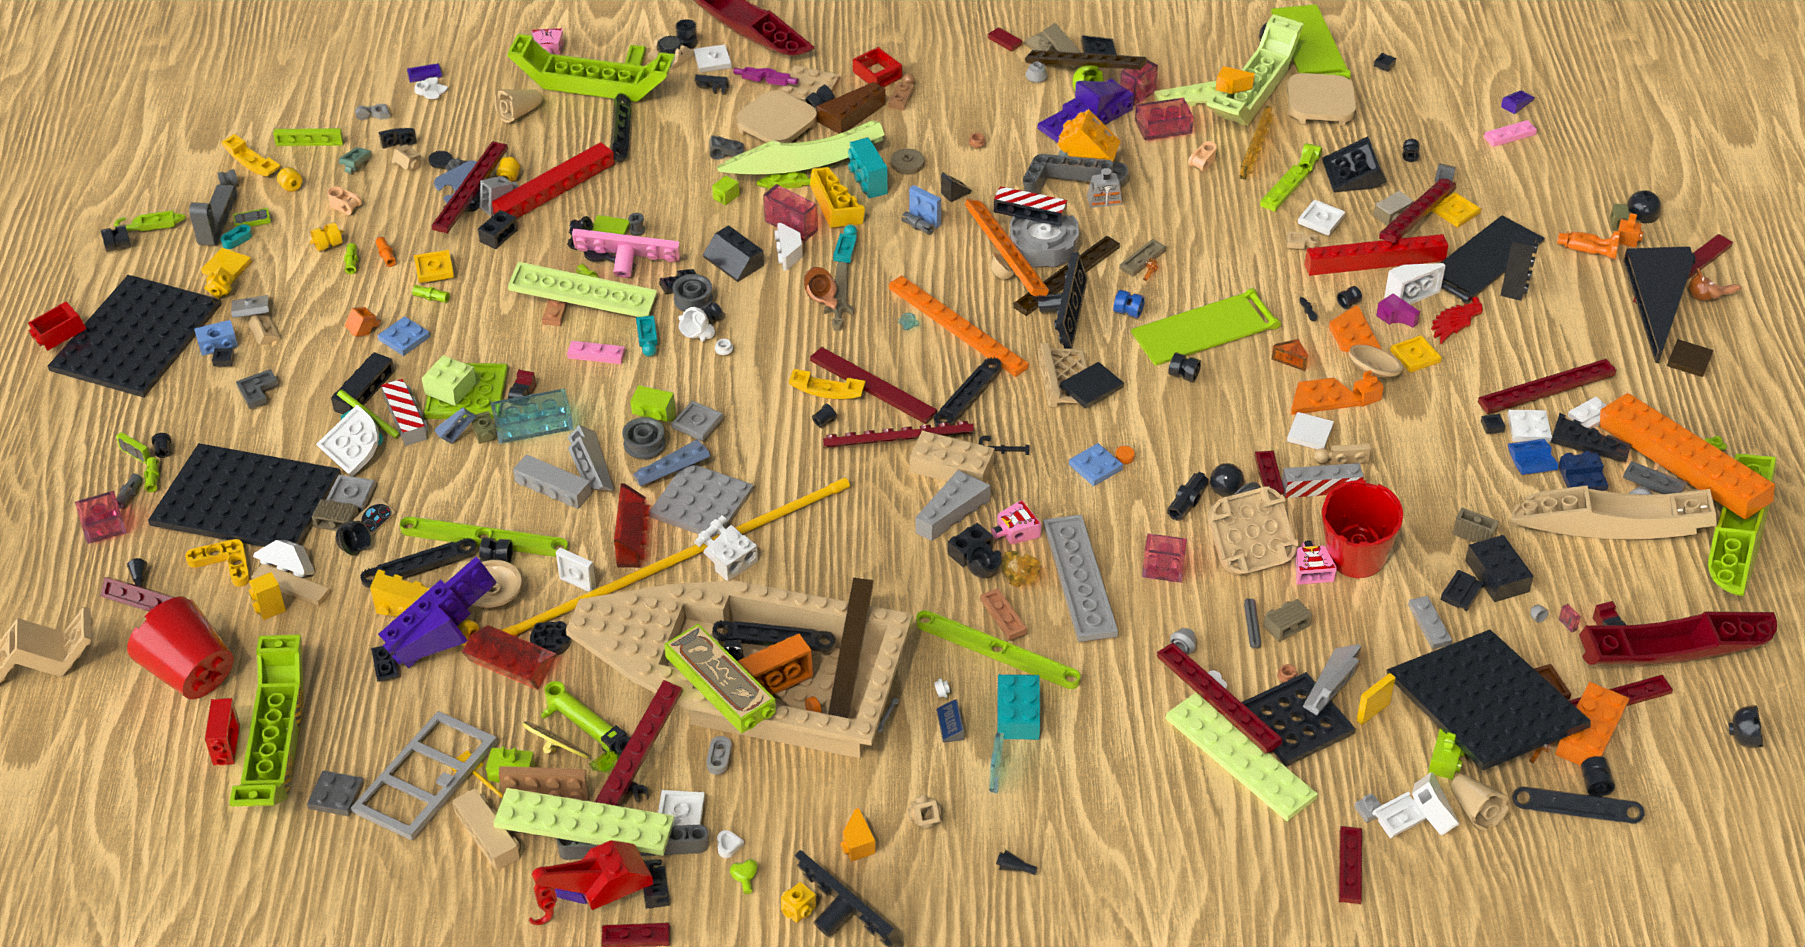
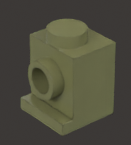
(1618, 212)
(484, 428)

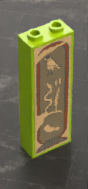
(720, 678)

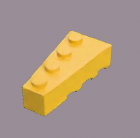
(834, 199)
(393, 594)

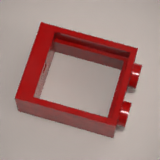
(887, 76)
(56, 326)
(222, 731)

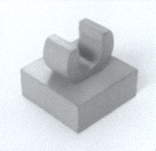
(1366, 807)

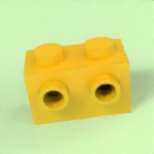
(266, 596)

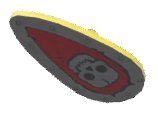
(553, 740)

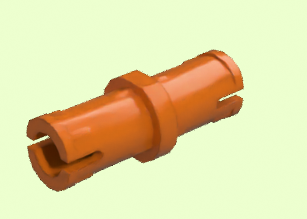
(385, 251)

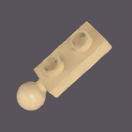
(1344, 454)

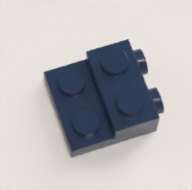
(1583, 470)

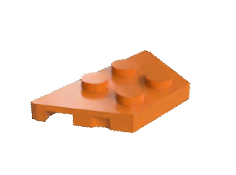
(1352, 330)
(1322, 396)

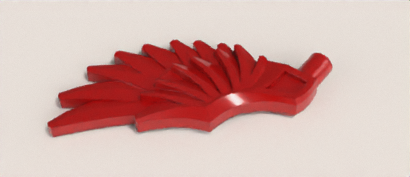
(1455, 319)

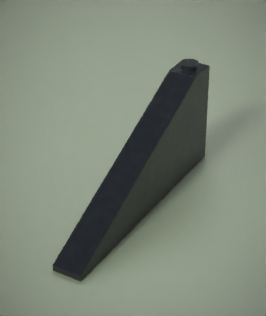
(1658, 285)

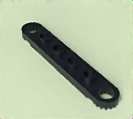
(620, 127)
(968, 392)
(423, 560)
(771, 634)
(1578, 804)

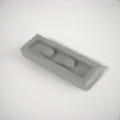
(1430, 622)

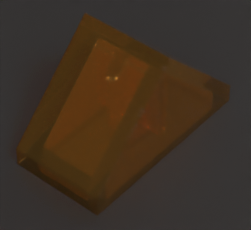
(1290, 354)

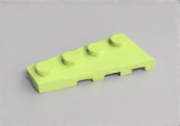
(1192, 94)

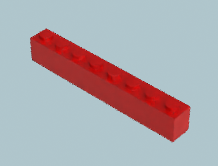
(555, 181)
(1375, 254)

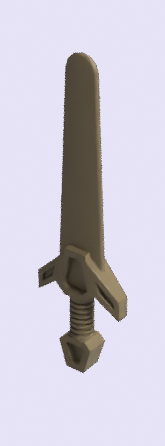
(841, 296)

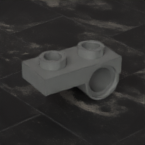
(720, 146)

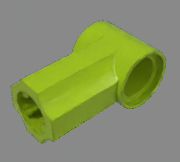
(1310, 154)

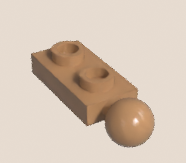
(902, 93)

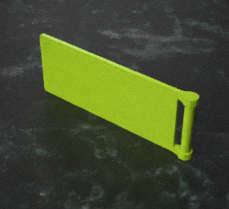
(1316, 47)
(1204, 327)

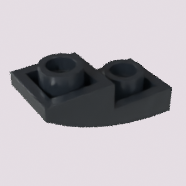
(397, 136)
(667, 282)
(384, 664)

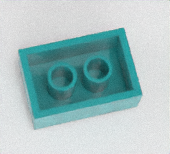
(868, 168)
(1018, 706)

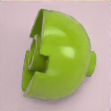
(1087, 73)

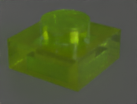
(603, 762)

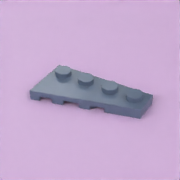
(676, 460)

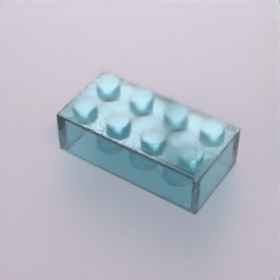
(532, 416)

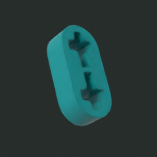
(236, 236)

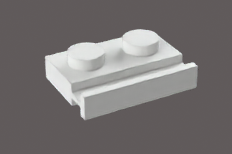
(1588, 413)
(1399, 815)

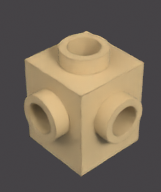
(931, 814)

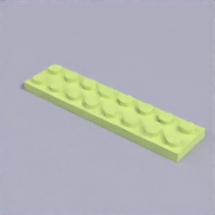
(582, 290)
(1241, 757)
(583, 820)

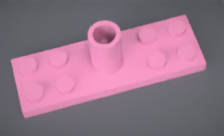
(626, 248)

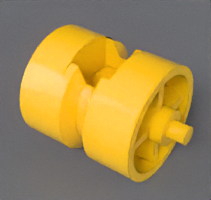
(324, 237)

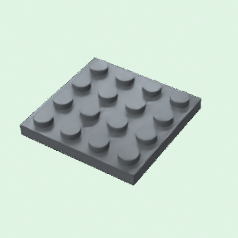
(699, 497)

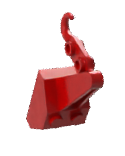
(601, 876)

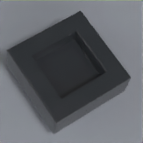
(1384, 62)
(223, 357)
(1493, 423)

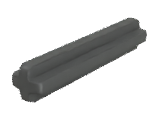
(1252, 623)

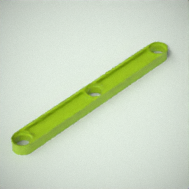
(455, 532)
(1010, 655)

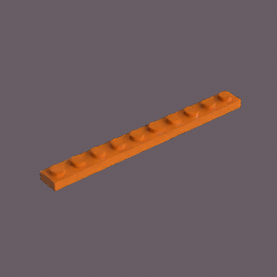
(1007, 248)
(958, 325)

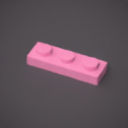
(1510, 133)
(596, 352)

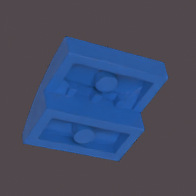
(1532, 456)

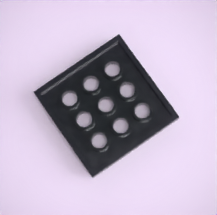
(1294, 730)

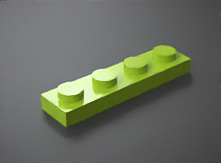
(308, 137)
(1284, 188)

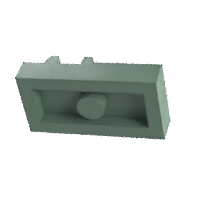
(354, 158)

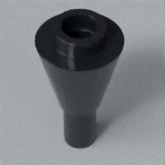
(137, 570)
(1010, 862)

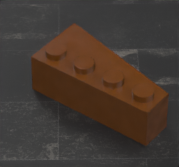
(851, 108)

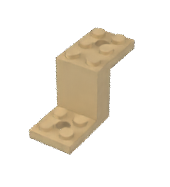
(45, 647)

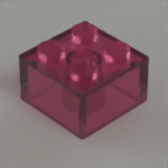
(1140, 82)
(100, 517)
(1164, 557)

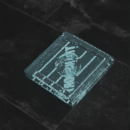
(996, 762)

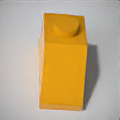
(1234, 80)
(857, 838)

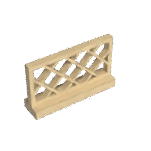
(1051, 375)

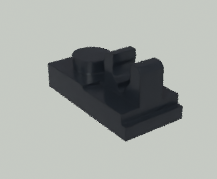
(713, 82)

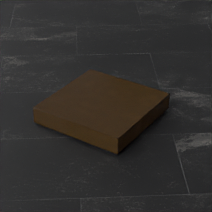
(1690, 358)

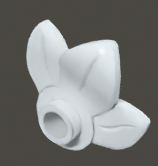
(430, 88)

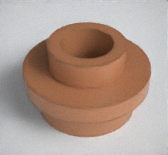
(977, 140)
(1287, 672)

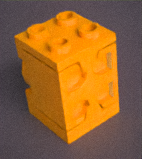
(1087, 138)

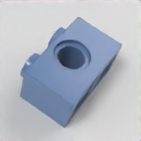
(215, 336)

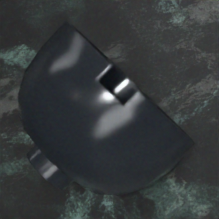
(1645, 205)
(1747, 727)

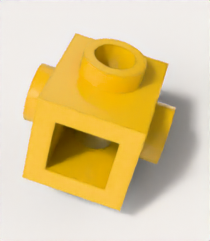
(216, 284)
(798, 902)

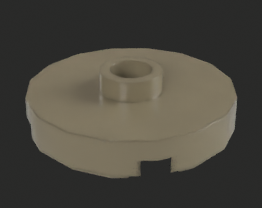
(907, 161)

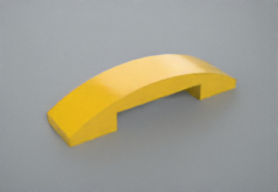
(237, 148)
(826, 388)

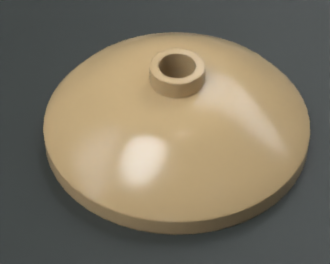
(1374, 359)
(507, 586)

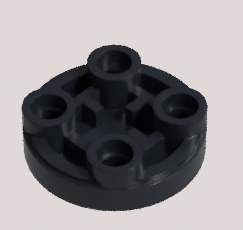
(551, 636)

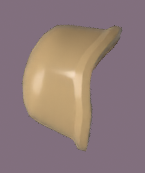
(1000, 267)

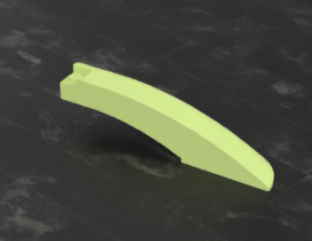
(791, 157)

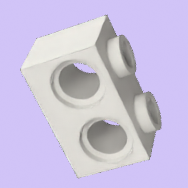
(736, 558)

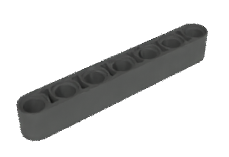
(682, 840)

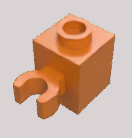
(1630, 231)
(361, 321)
(1368, 389)

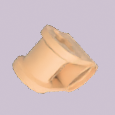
(1203, 156)
(343, 200)

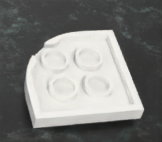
(351, 441)

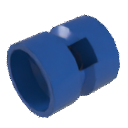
(1123, 300)

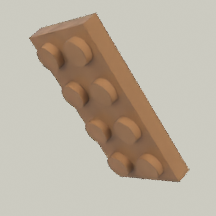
(549, 781)

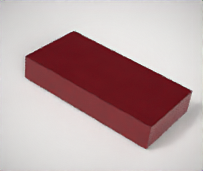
(1005, 39)

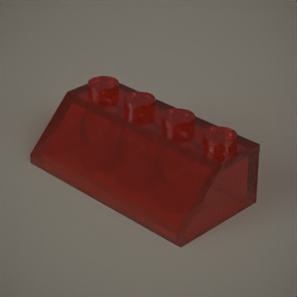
(631, 528)
(509, 656)

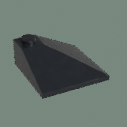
(1354, 167)

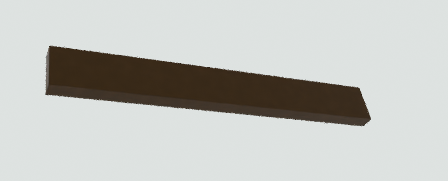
(1084, 59)
(1056, 282)
(851, 647)

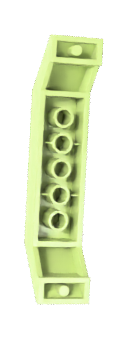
(1269, 65)

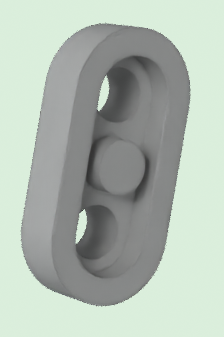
(717, 756)

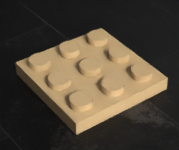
(809, 82)

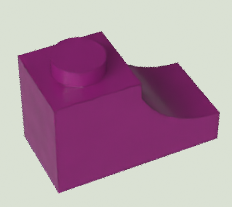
(1396, 310)

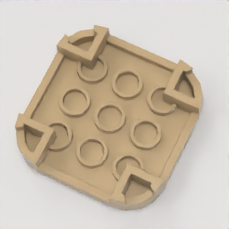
(1321, 98)
(776, 117)
(1252, 531)

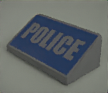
(950, 722)

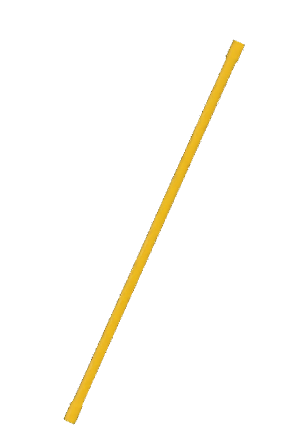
(570, 605)

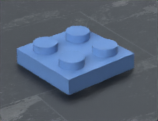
(925, 205)
(404, 336)
(1095, 464)

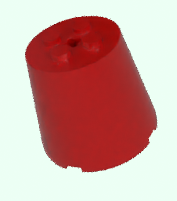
(1360, 526)
(181, 648)

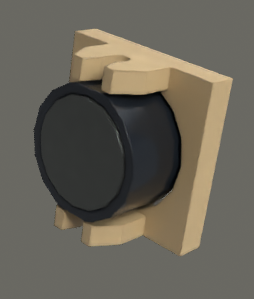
(671, 45)

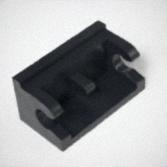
(657, 893)

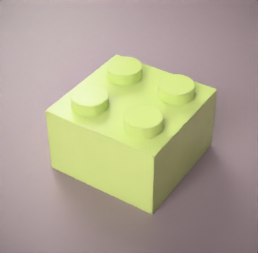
(449, 380)

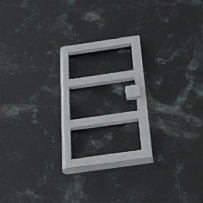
(448, 782)

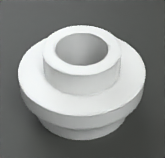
(723, 347)
(942, 688)

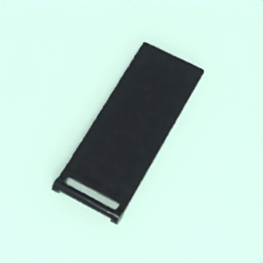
(1481, 259)

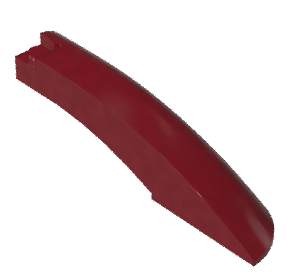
(757, 25)
(1678, 639)

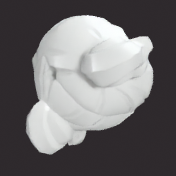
(695, 324)

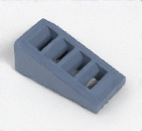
(451, 429)

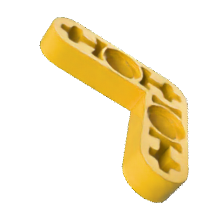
(230, 556)

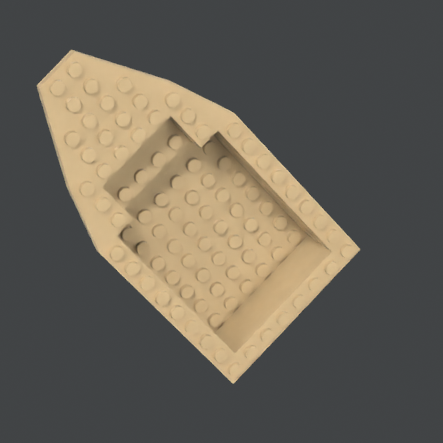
(634, 625)

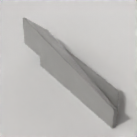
(589, 458)
(1334, 676)

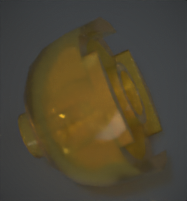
(1020, 569)

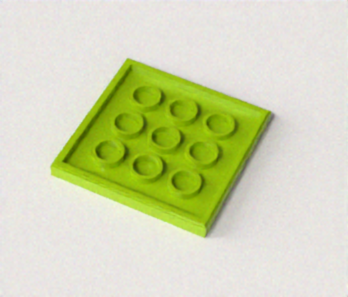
(488, 388)

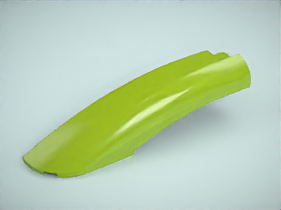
(1737, 539)

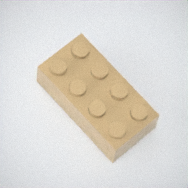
(942, 457)

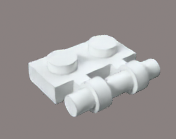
(726, 537)

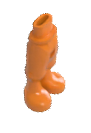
(1590, 243)

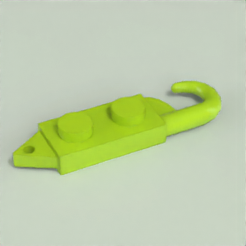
(785, 180)
(153, 221)

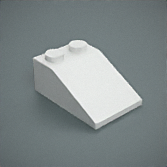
(1415, 281)

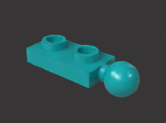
(846, 244)
(647, 335)

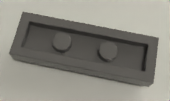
(1653, 479)

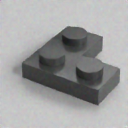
(252, 388)

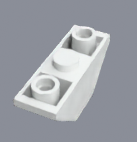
(788, 246)
(286, 557)
(1434, 804)

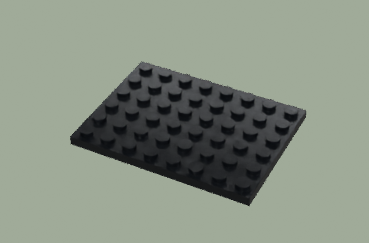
(135, 335)
(244, 496)
(1488, 699)

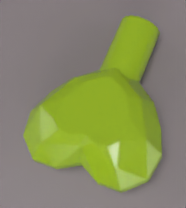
(744, 873)

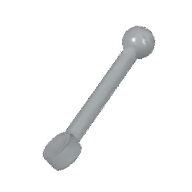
(894, 701)

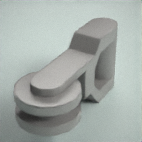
(362, 112)

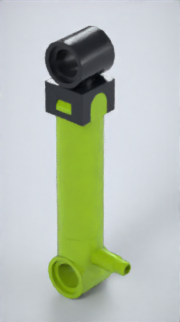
(559, 699)

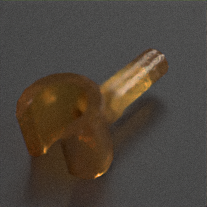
(1152, 267)
(1546, 748)

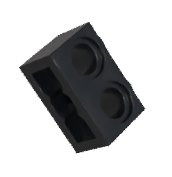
(497, 229)
(959, 544)

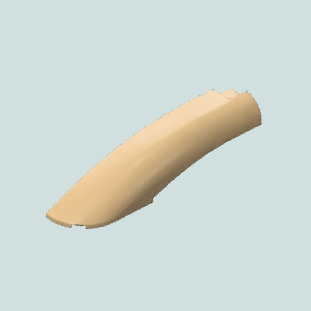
(1616, 515)

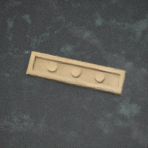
(295, 585)

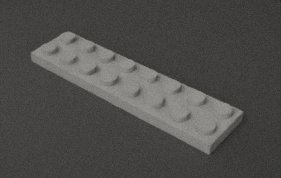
(1080, 578)

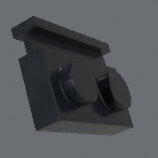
(1462, 590)

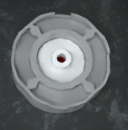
(1045, 243)

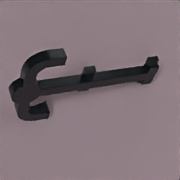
(1003, 448)

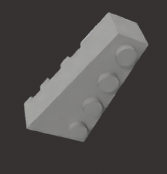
(950, 505)

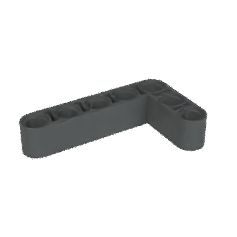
(1061, 167)
(211, 217)

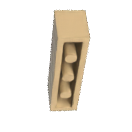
(478, 820)

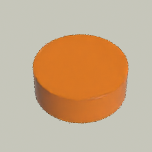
(1125, 454)
(813, 704)

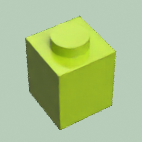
(725, 190)

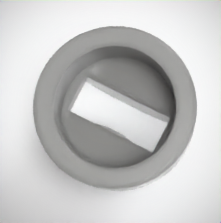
(1538, 613)

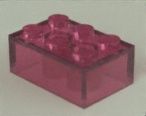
(1164, 118)
(791, 210)

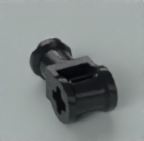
(583, 224)

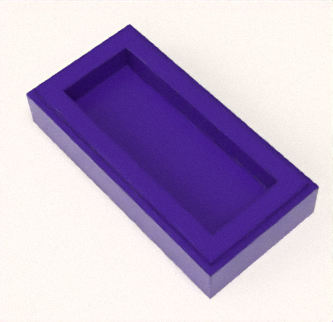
(424, 72)

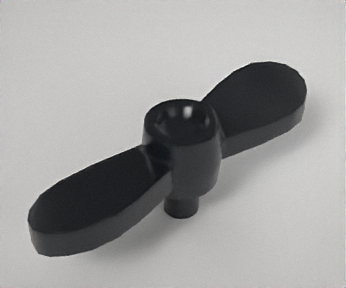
(1308, 309)

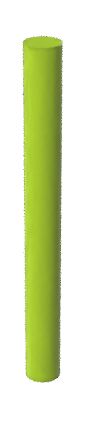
(381, 423)

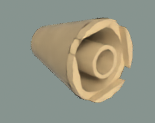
(516, 103)
(1479, 801)

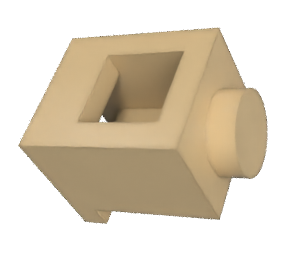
(406, 157)

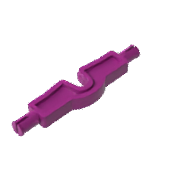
(771, 75)

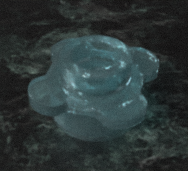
(908, 321)

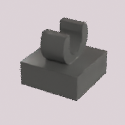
(1445, 172)

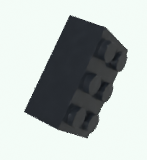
(1499, 567)

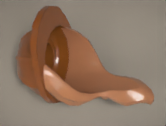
(820, 286)
(1705, 289)

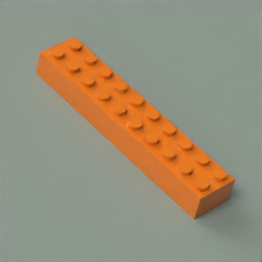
(1687, 455)

